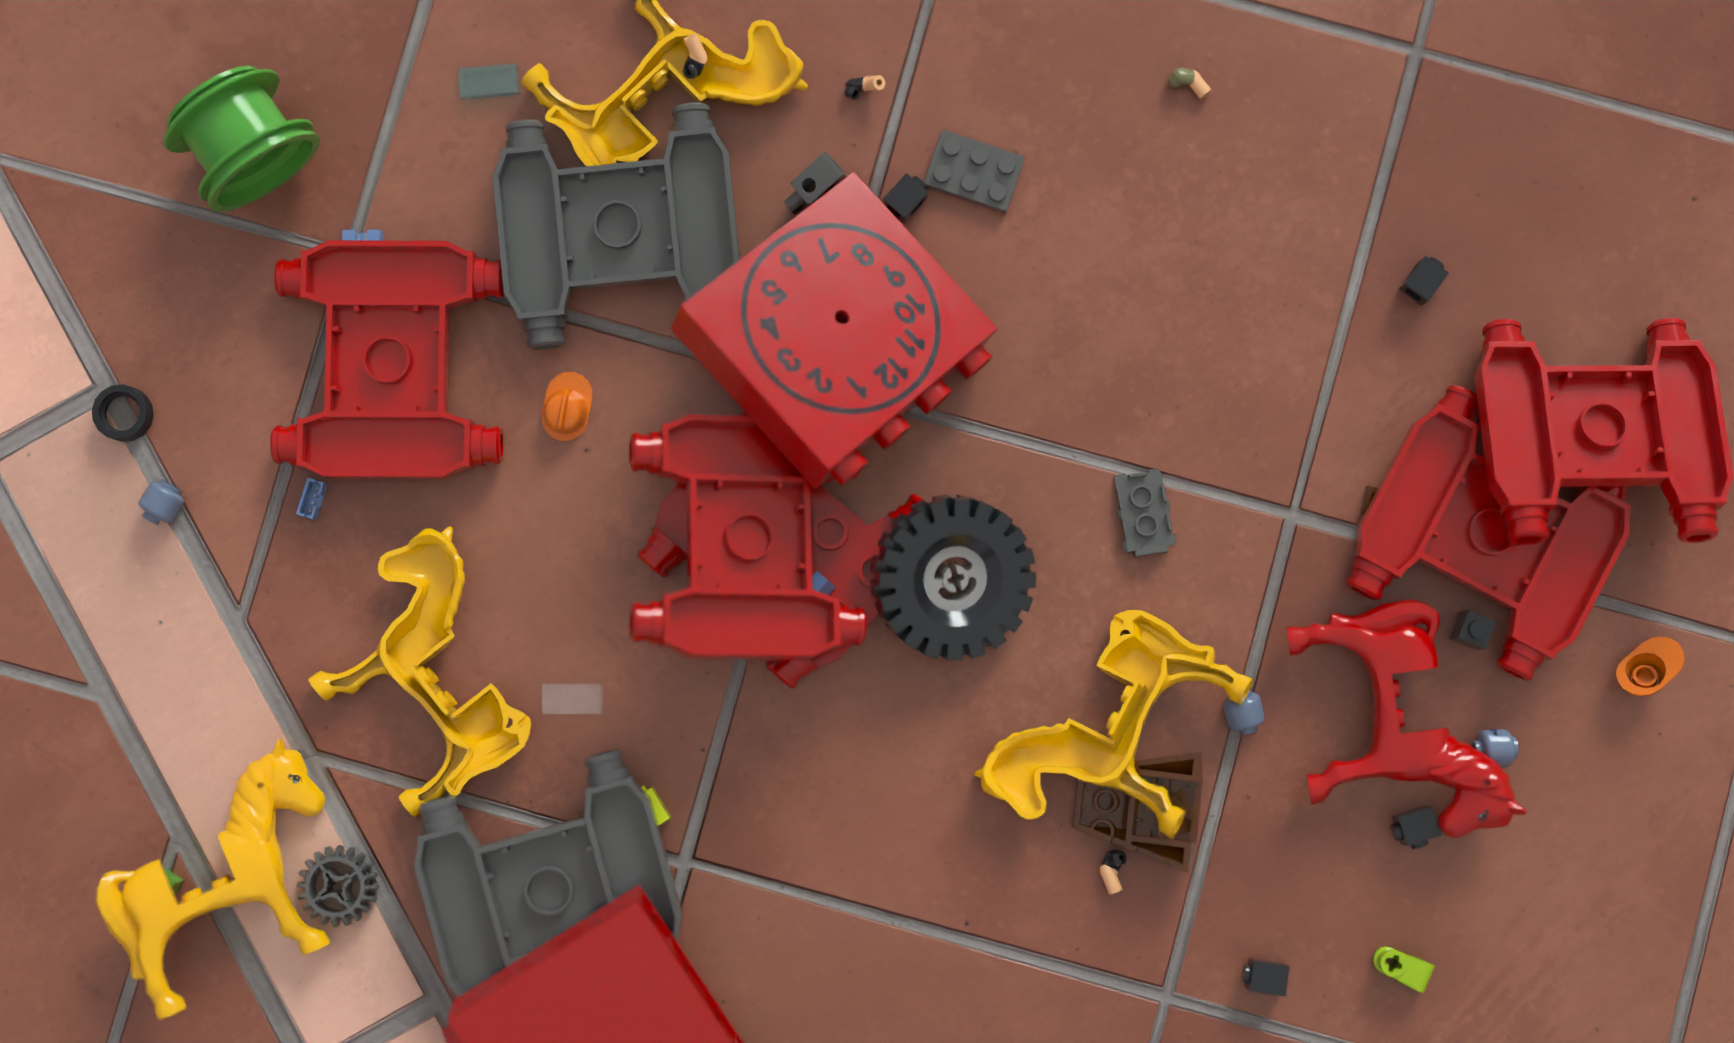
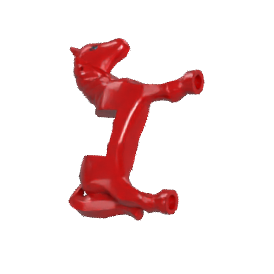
(1393, 644)

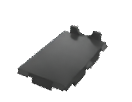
(1144, 513)

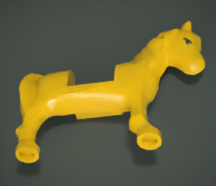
(610, 131)
(1148, 664)
(477, 730)
(148, 910)

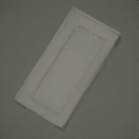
(572, 698)

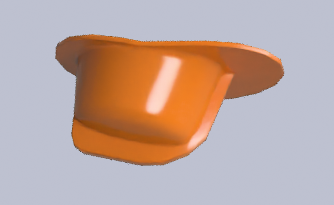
(567, 406)
(1650, 666)

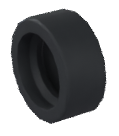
(101, 405)

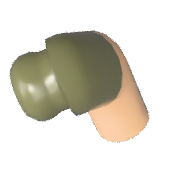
(1190, 78)

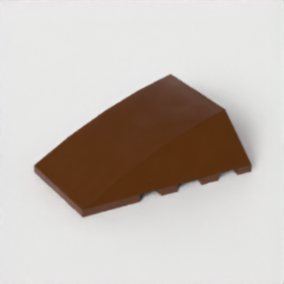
(1134, 825)

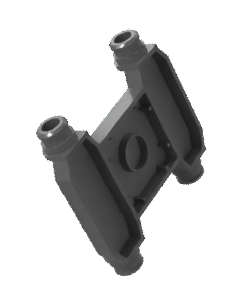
(611, 220)
(523, 890)

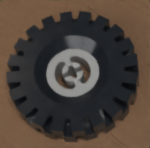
(991, 580)

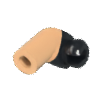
(697, 58)
(863, 84)
(1110, 869)

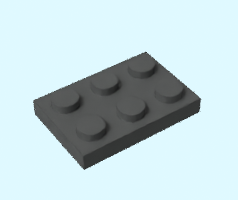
(974, 171)

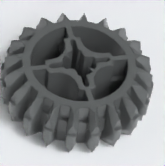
(315, 899)

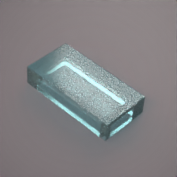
(488, 81)

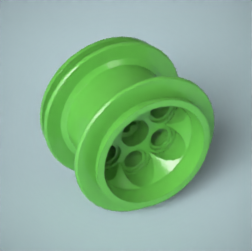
(239, 137)

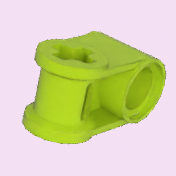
(1406, 969)

